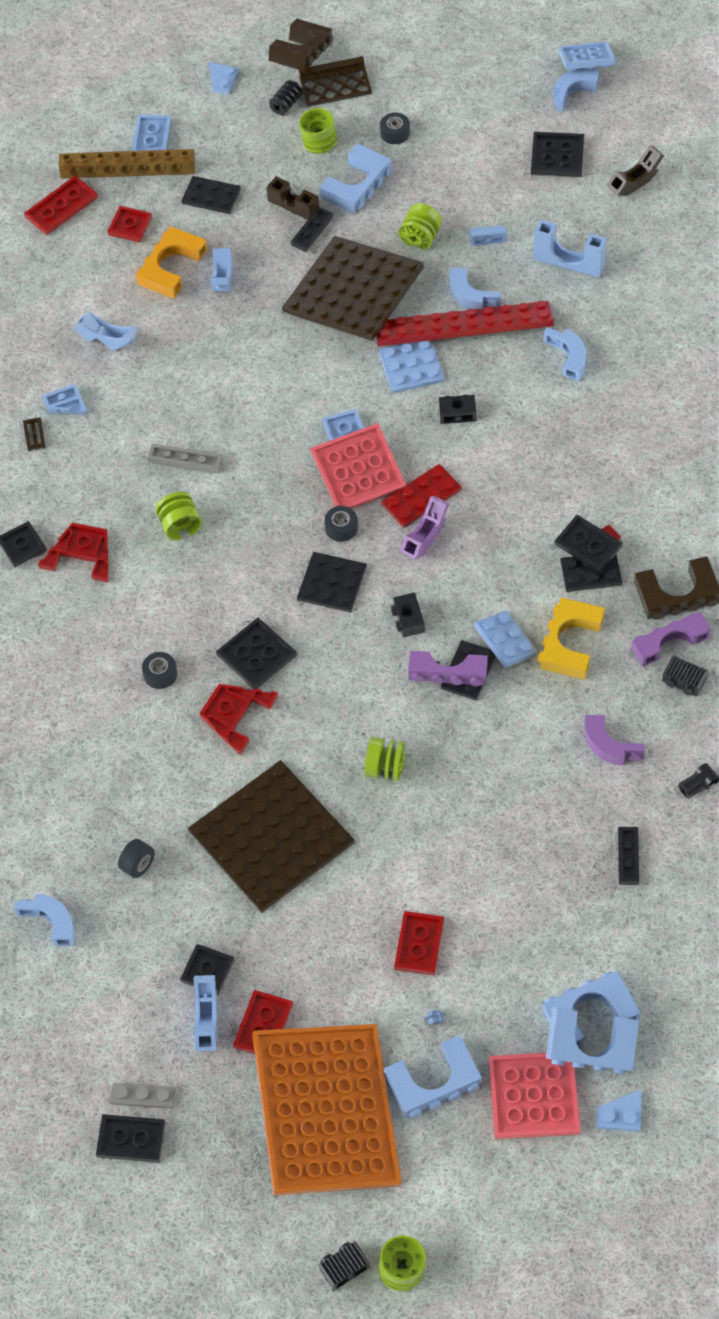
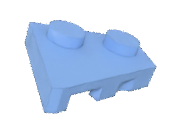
(223, 77)
(65, 401)
(621, 1113)

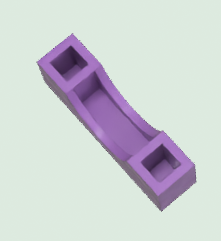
(691, 629)
(470, 671)

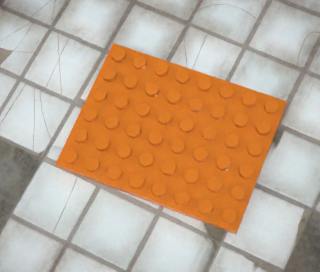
(325, 1109)

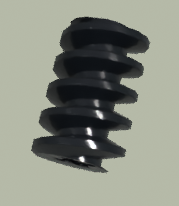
(286, 97)

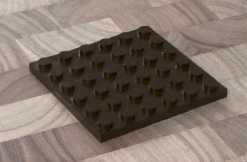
(353, 287)
(271, 836)

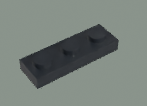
(312, 229)
(628, 856)

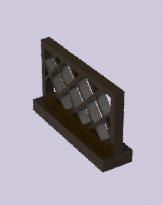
(332, 71)

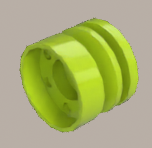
(318, 130)
(420, 226)
(178, 513)
(383, 758)
(401, 1251)

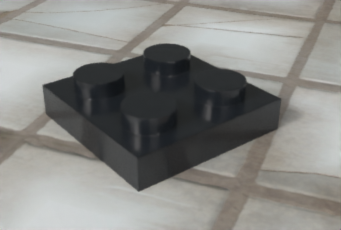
(21, 544)
(207, 962)

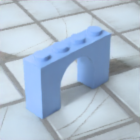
(354, 196)
(551, 252)
(607, 988)
(617, 1055)
(415, 1099)

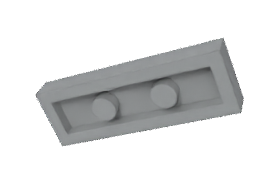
(142, 1095)

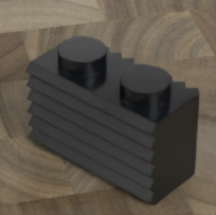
(684, 676)
(343, 1265)

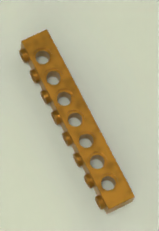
(127, 163)

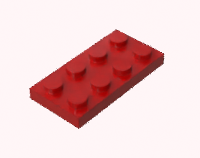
(61, 205)
(411, 502)

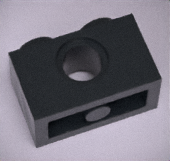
(465, 413)
(408, 605)

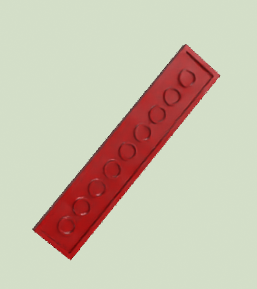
(465, 323)

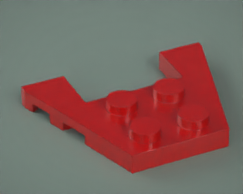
(81, 543)
(228, 707)

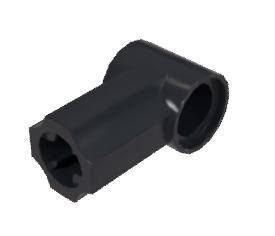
(701, 779)

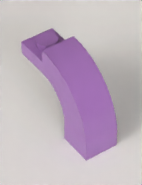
(423, 536)
(606, 747)

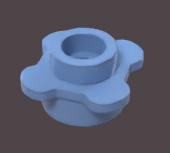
(434, 1017)

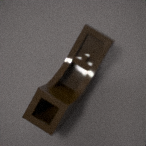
(629, 181)

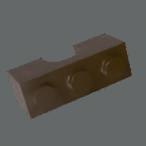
(281, 194)

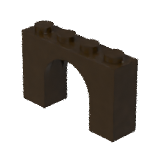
(300, 57)
(659, 603)

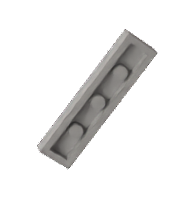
(185, 458)

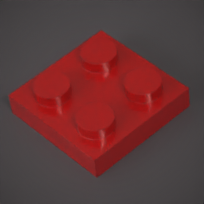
(129, 224)

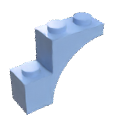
(112, 336)

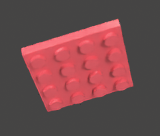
(358, 467)
(533, 1097)

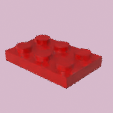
(419, 943)
(262, 1013)

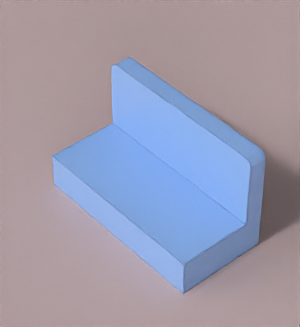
(487, 235)

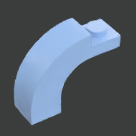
(574, 81)
(222, 269)
(468, 296)
(573, 346)
(48, 907)
(206, 1013)

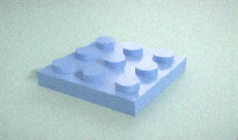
(587, 56)
(411, 365)

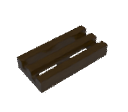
(36, 445)

